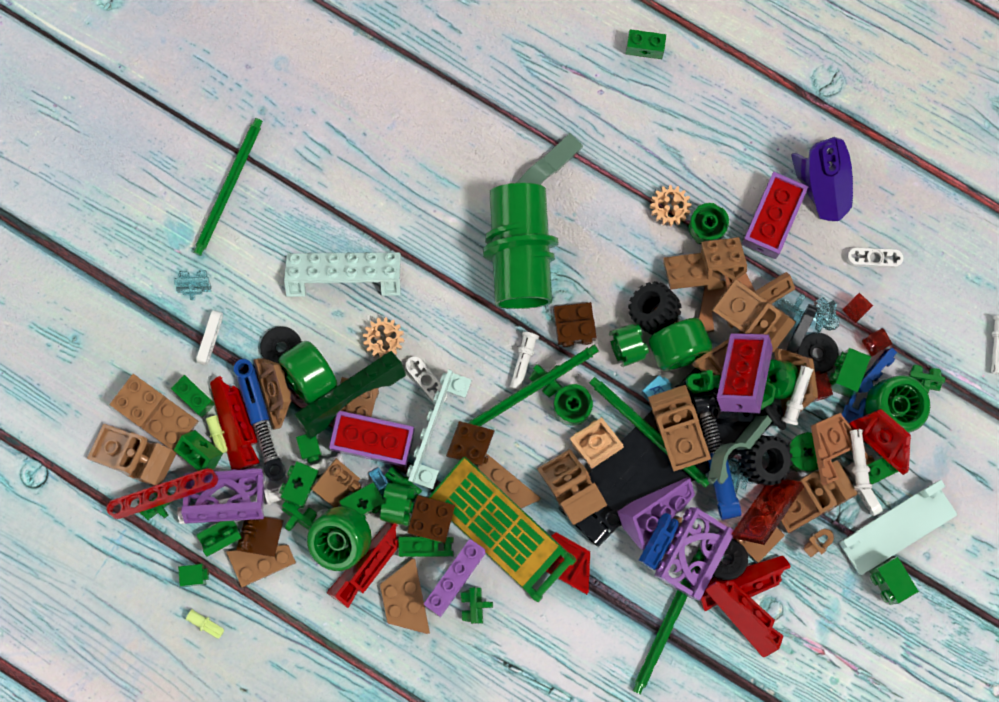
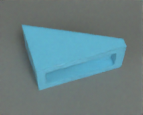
(379, 480)

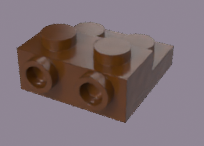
(575, 324)

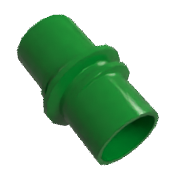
(520, 246)

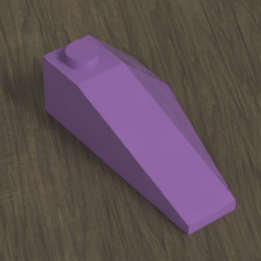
(642, 515)

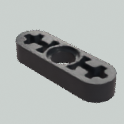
(802, 328)

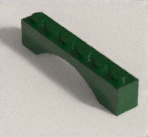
(319, 414)

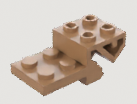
(708, 267)
(753, 313)
(153, 412)
(679, 427)
(132, 455)
(572, 487)
(818, 499)

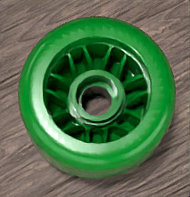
(680, 344)
(307, 371)
(902, 400)
(339, 538)

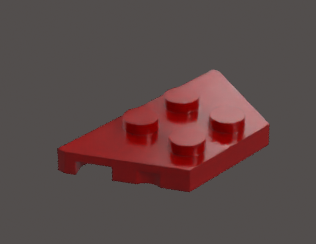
(885, 438)
(578, 573)

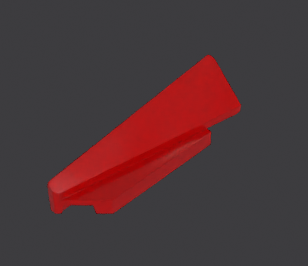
(236, 425)
(368, 567)
(754, 579)
(747, 616)

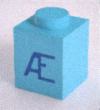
(657, 386)

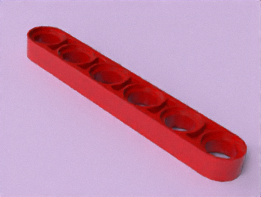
(161, 490)

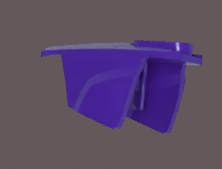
(828, 186)

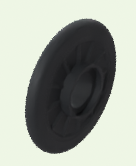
(273, 337)
(828, 347)
(775, 415)
(737, 565)

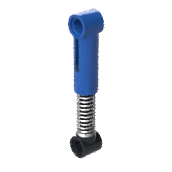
(258, 417)
(727, 502)

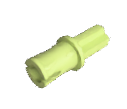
(216, 433)
(205, 624)

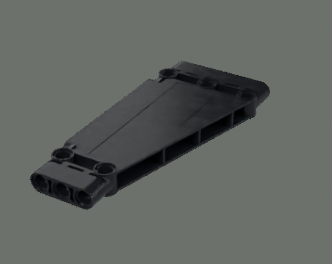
(643, 469)

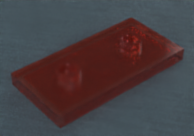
(767, 511)

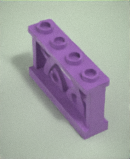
(217, 512)
(677, 548)
(455, 577)

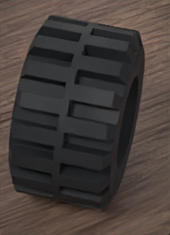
(646, 299)
(778, 461)

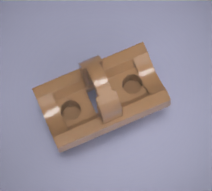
(815, 545)

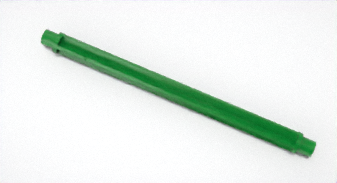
(228, 186)
(535, 386)
(643, 426)
(664, 631)

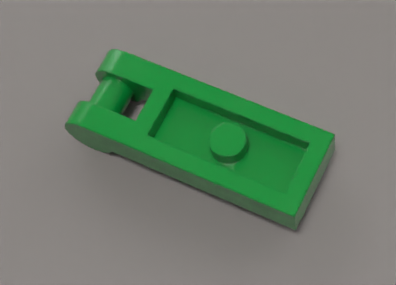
(424, 547)

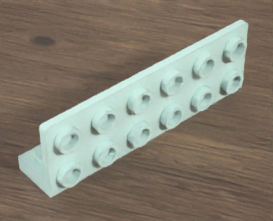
(342, 269)
(450, 383)
(898, 528)

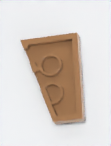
(254, 567)

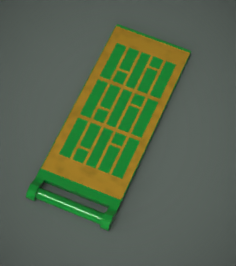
(501, 528)

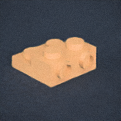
(596, 442)

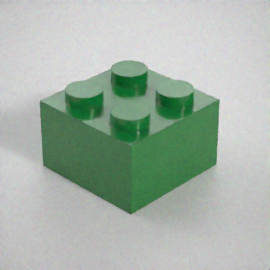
(849, 372)
(893, 581)

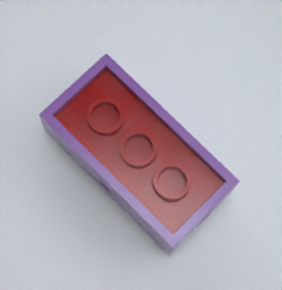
(774, 215)
(745, 373)
(372, 438)

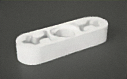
(861, 252)
(209, 337)
(421, 366)
(866, 495)

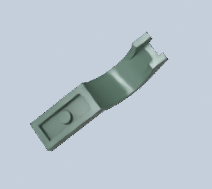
(552, 161)
(745, 441)

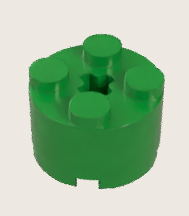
(713, 215)
(628, 344)
(783, 376)
(568, 394)
(798, 446)
(397, 504)

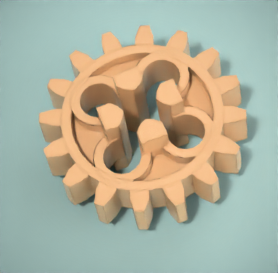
(662, 213)
(374, 333)

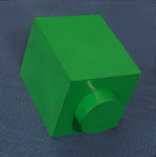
(309, 448)
(193, 575)

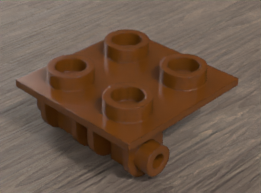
(470, 442)
(431, 519)
(260, 536)

